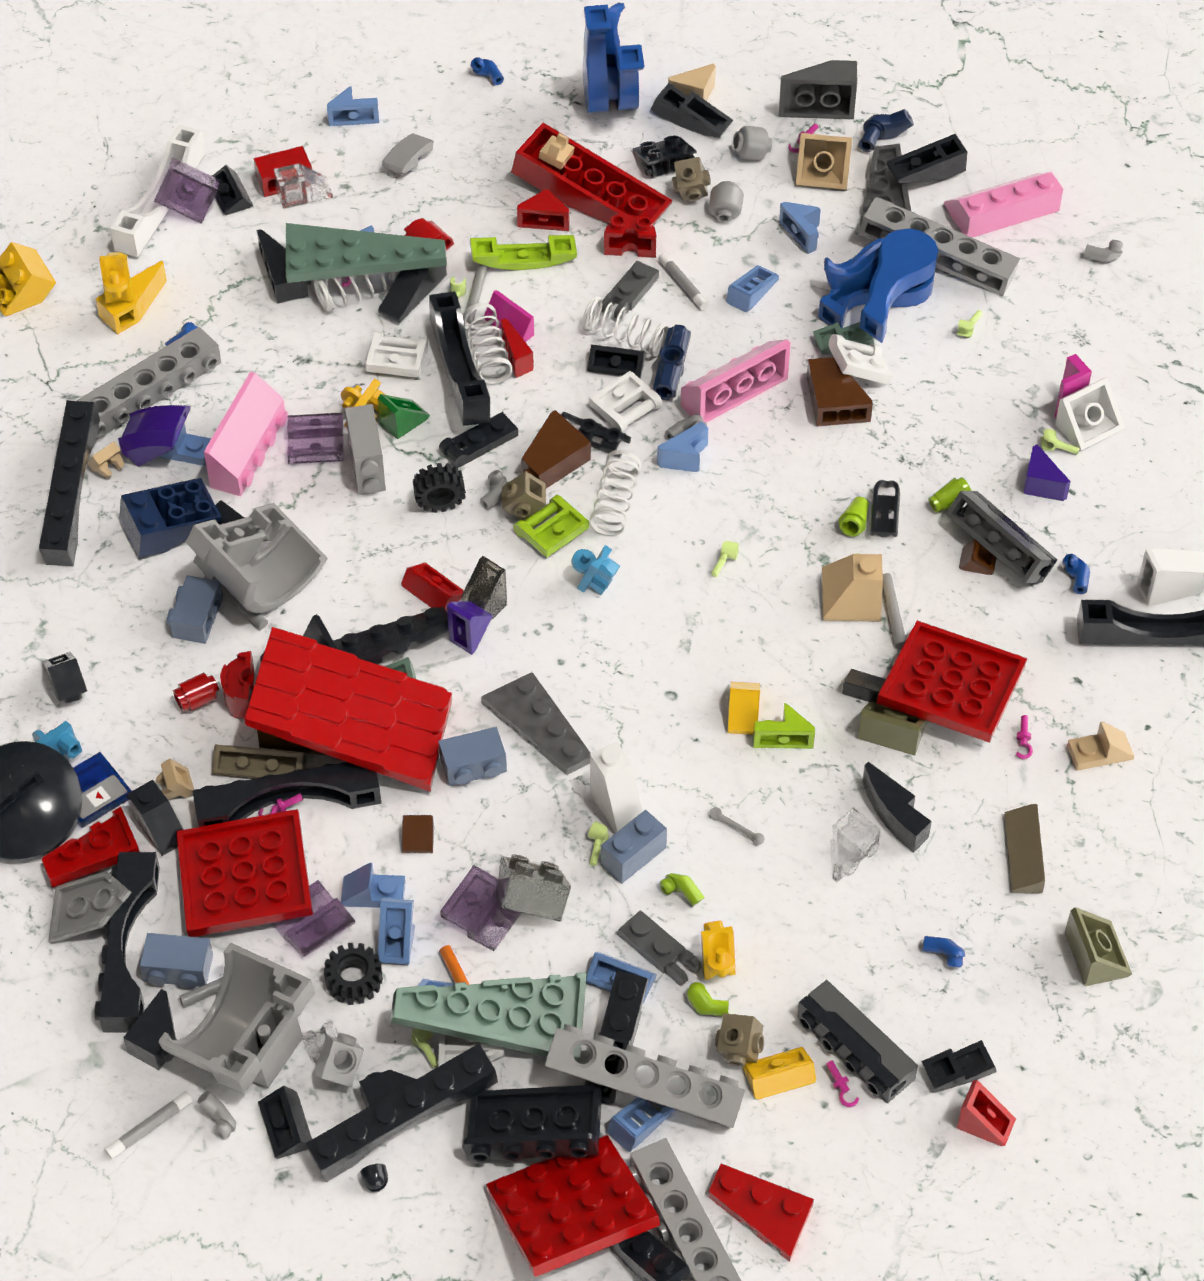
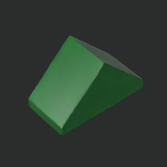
(400, 414)

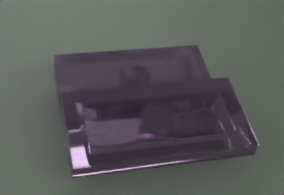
(315, 438)
(477, 911)
(313, 931)

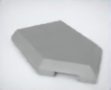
(85, 905)

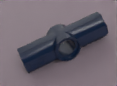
(672, 362)

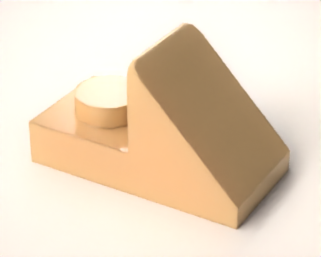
(1104, 748)

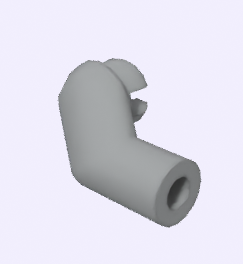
(1104, 254)
(683, 425)
(497, 481)
(217, 1110)

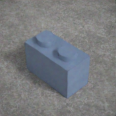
(195, 609)
(472, 756)
(633, 846)
(176, 960)

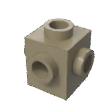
(691, 179)
(523, 496)
(740, 1039)

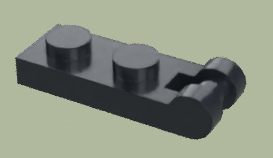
(479, 440)

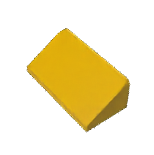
(780, 1073)

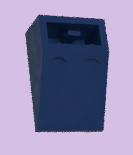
(165, 515)

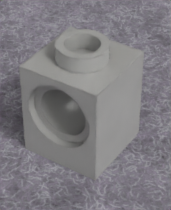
(346, 1071)

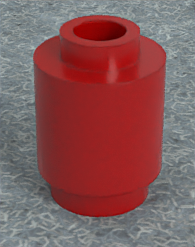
(196, 692)

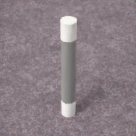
(683, 281)
(148, 1125)

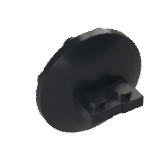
(37, 800)

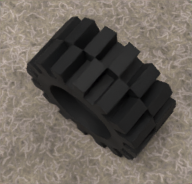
(439, 487)
(353, 989)

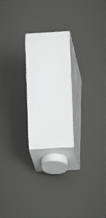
(1170, 575)
(614, 786)

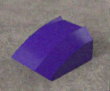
(152, 432)

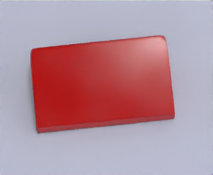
(431, 586)

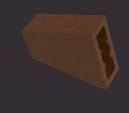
(835, 395)
(556, 450)

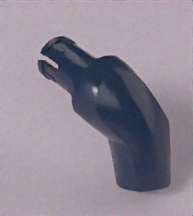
(884, 127)

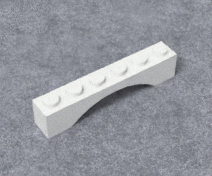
(137, 224)

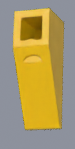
(145, 287)

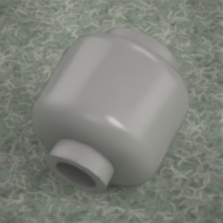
(752, 143)
(726, 201)

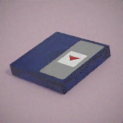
(101, 788)

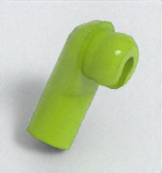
(683, 884)
(703, 1001)

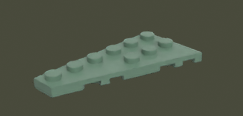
(336, 253)
(498, 1012)

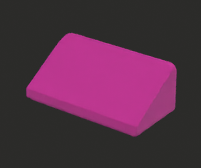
(517, 316)

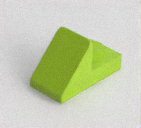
(791, 733)

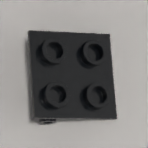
(659, 153)

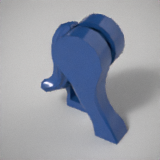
(608, 68)
(882, 276)

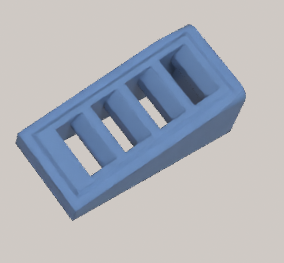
(749, 290)
(628, 1132)

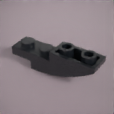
(621, 1021)
(650, 1259)

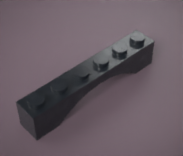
(466, 384)
(61, 518)
(1114, 624)
(335, 783)
(121, 996)
(443, 1086)

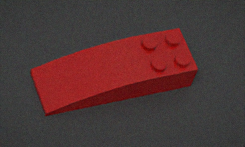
(587, 181)

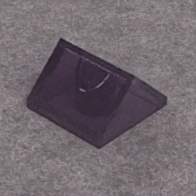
(187, 190)

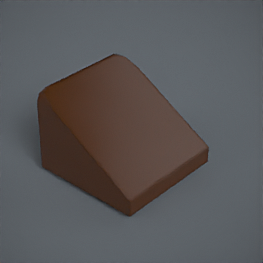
(977, 559)
(417, 834)

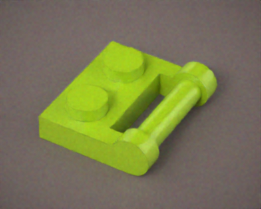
(554, 532)

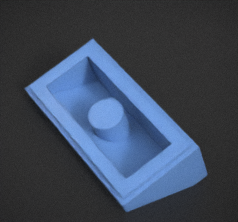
(604, 967)

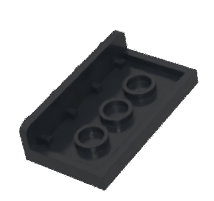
(534, 1123)

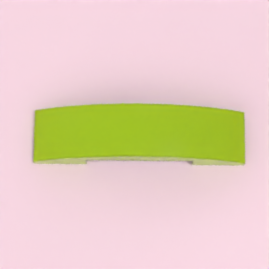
(523, 256)

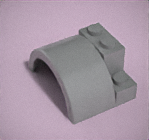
(254, 578)
(250, 1024)

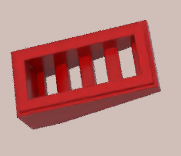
(518, 351)

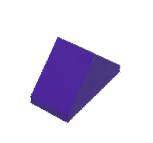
(1045, 478)
(467, 624)

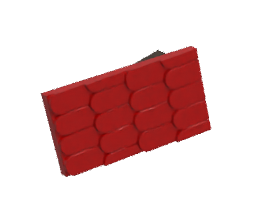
(347, 709)

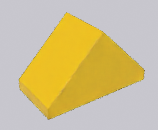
(743, 707)

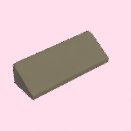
(255, 762)
(1025, 849)

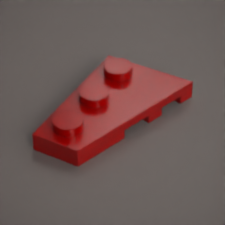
(92, 851)
(767, 1208)

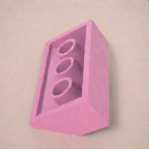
(1006, 204)
(737, 380)
(244, 436)

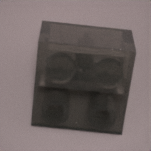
(532, 887)

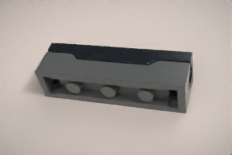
(1001, 536)
(856, 1041)

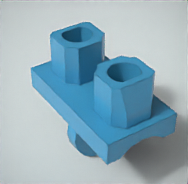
(597, 572)
(60, 739)

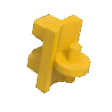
(116, 277)
(353, 397)
(717, 950)

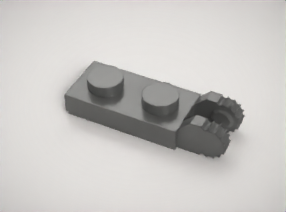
(631, 288)
(658, 947)

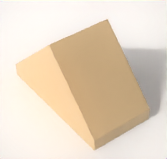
(697, 80)

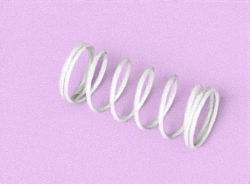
(329, 302)
(589, 309)
(467, 312)
(612, 512)

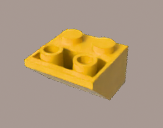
(23, 279)

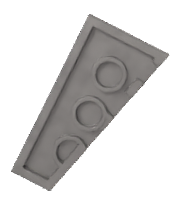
(882, 182)
(539, 720)

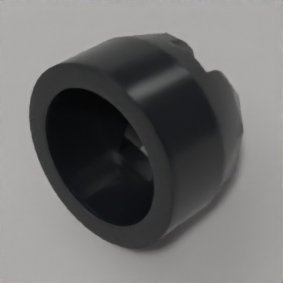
(374, 1177)

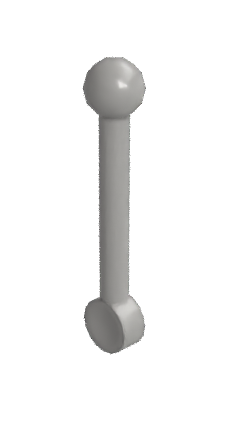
(716, 814)

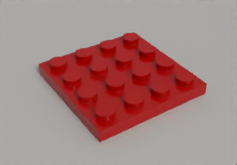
(952, 681)
(244, 873)
(572, 1207)

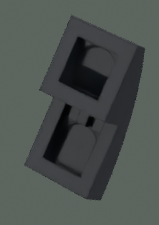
(959, 1068)

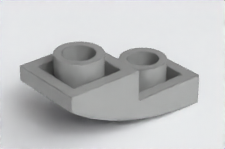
(406, 153)

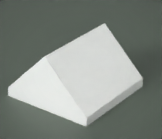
(1089, 415)

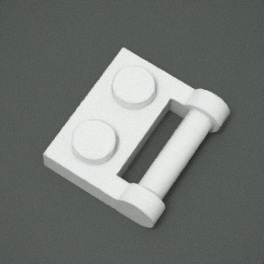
(396, 355)
(859, 359)
(622, 394)

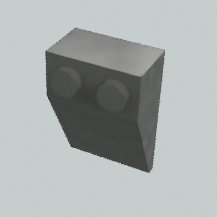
(820, 91)

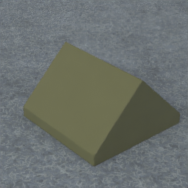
(890, 728)
(1095, 948)

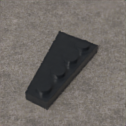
(394, 636)

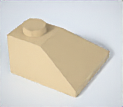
(823, 161)
(853, 588)

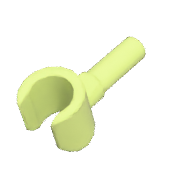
(459, 288)
(966, 327)
(1049, 442)
(728, 550)
(598, 833)
(419, 1039)

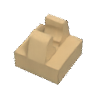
(557, 151)
(108, 455)
(176, 778)

